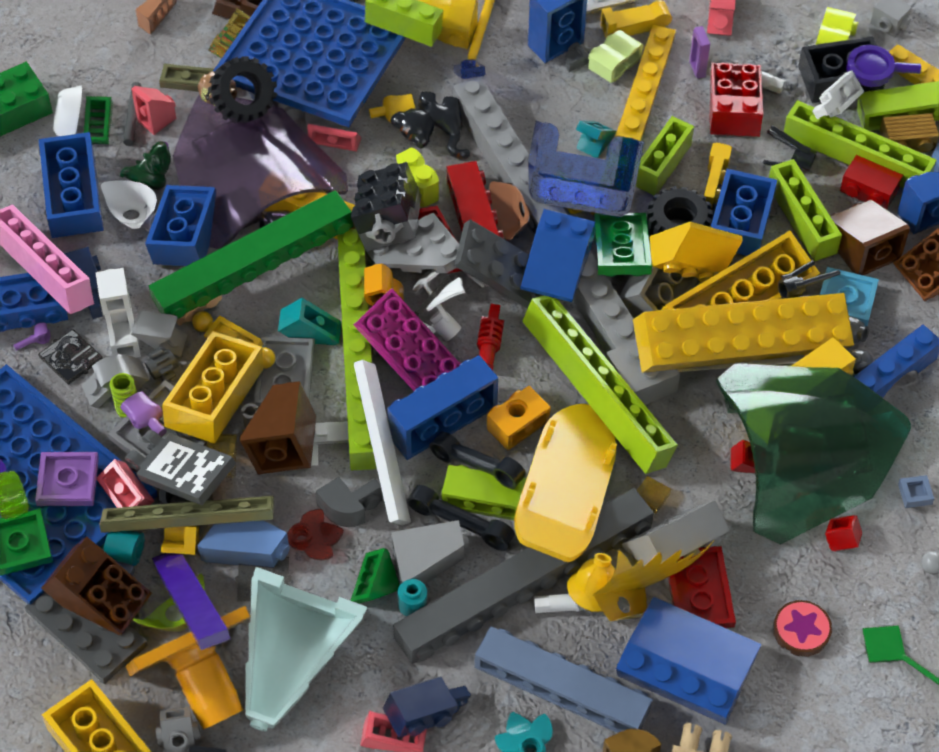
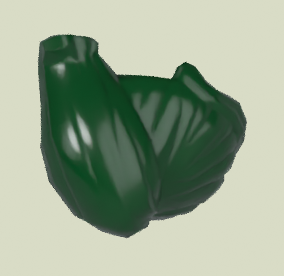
(152, 169)

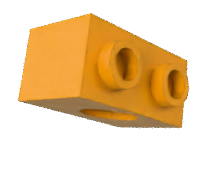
(513, 430)

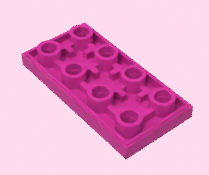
(405, 341)

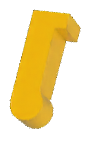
(636, 19)

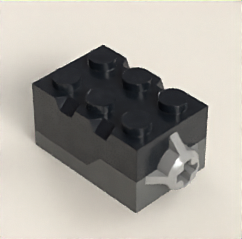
(386, 206)

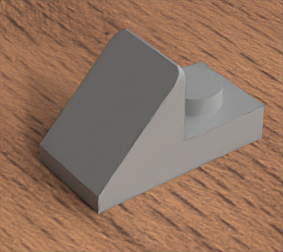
(159, 331)

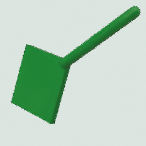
(886, 645)

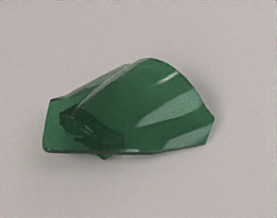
(814, 442)

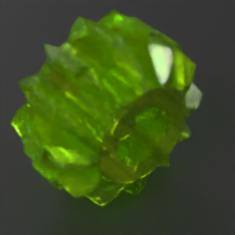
(12, 496)

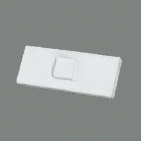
(331, 433)

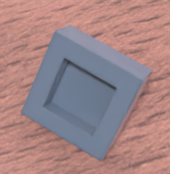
(916, 491)

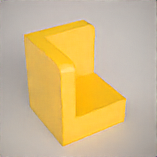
(181, 540)

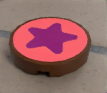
(802, 628)

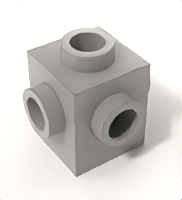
(177, 730)

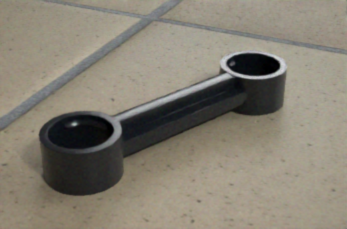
(506, 471)
(494, 533)

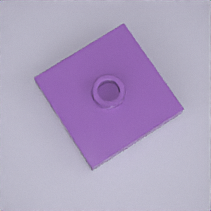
(67, 479)

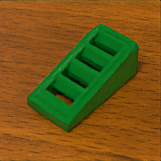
(98, 103)

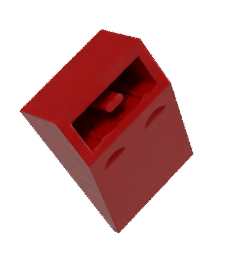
(736, 99)

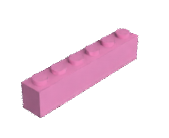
(44, 261)

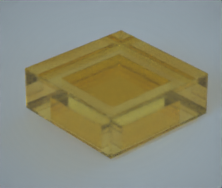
(653, 493)

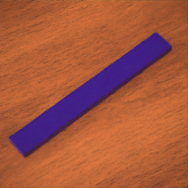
(191, 600)

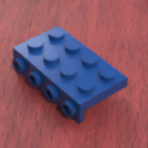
(27, 303)

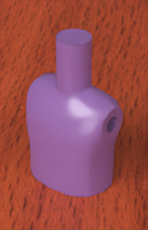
(143, 412)

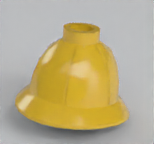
(589, 579)

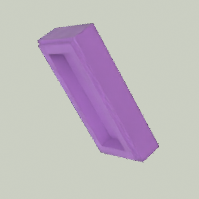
(699, 52)

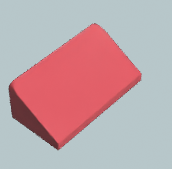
(334, 137)
(123, 486)

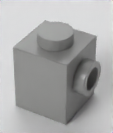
(891, 16)

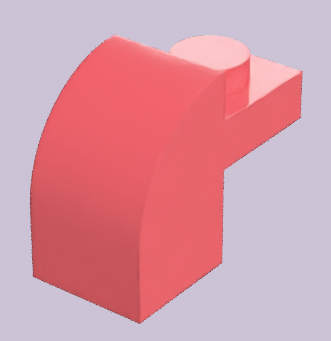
(721, 17)

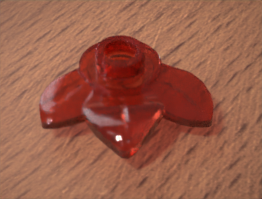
(318, 535)

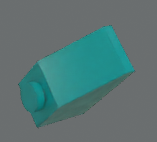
(306, 320)

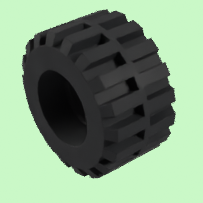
(261, 81)
(679, 205)

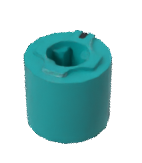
(125, 546)

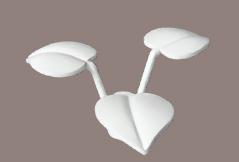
(442, 320)

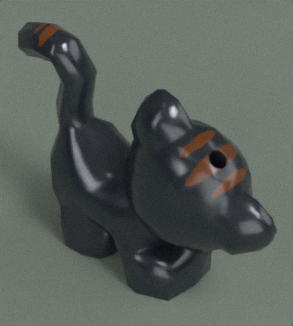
(419, 124)

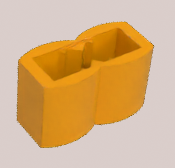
(378, 281)

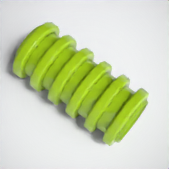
(122, 387)

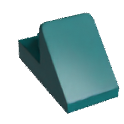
(594, 137)

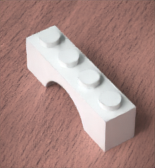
(117, 311)

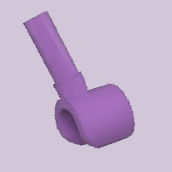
(41, 336)

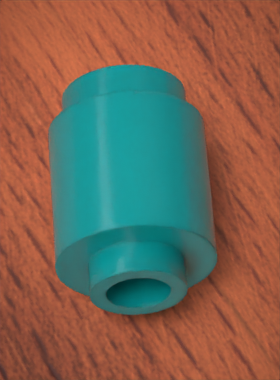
(411, 596)

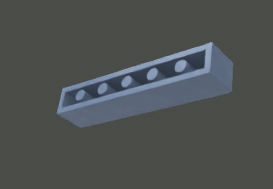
(562, 682)

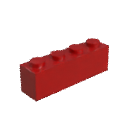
(470, 197)

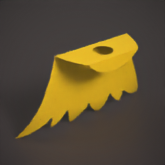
(632, 581)

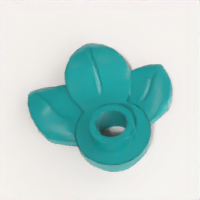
(524, 735)

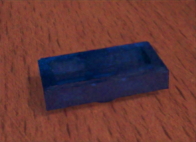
(469, 69)

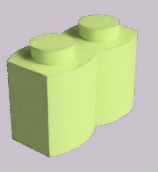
(615, 56)

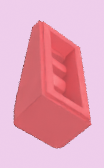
(385, 743)

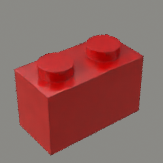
(870, 181)

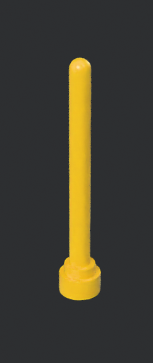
(480, 29)

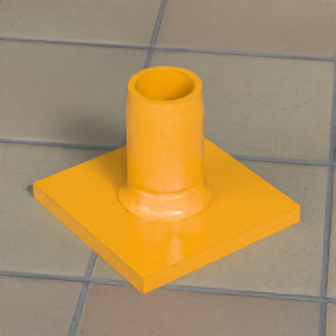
(198, 673)

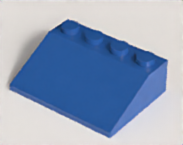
(688, 660)

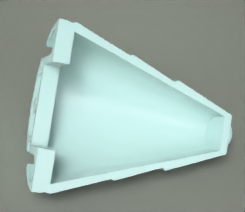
(289, 644)

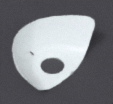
(67, 111)
(127, 196)

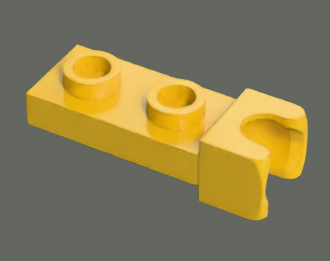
(717, 166)

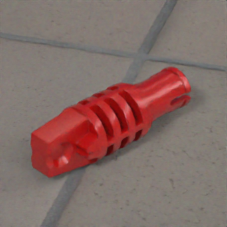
(490, 335)

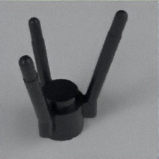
(802, 155)
(793, 286)

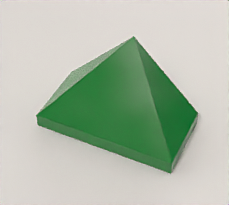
(375, 577)

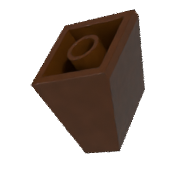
(870, 237)
(281, 431)

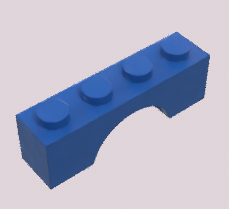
(910, 354)

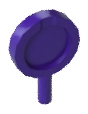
(876, 66)

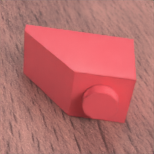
(153, 108)

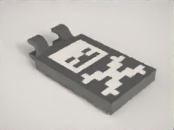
(181, 466)

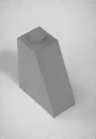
(428, 550)

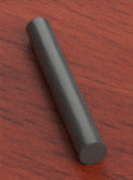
(131, 119)

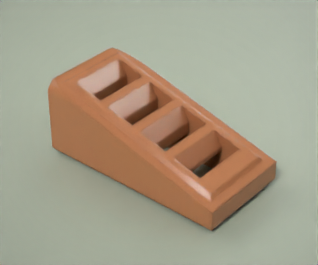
(152, 13)

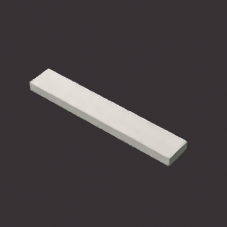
(382, 443)

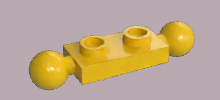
(203, 322)

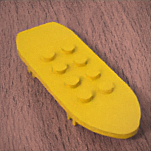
(566, 484)

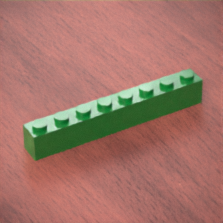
(252, 255)

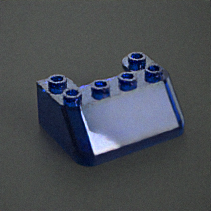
(581, 180)

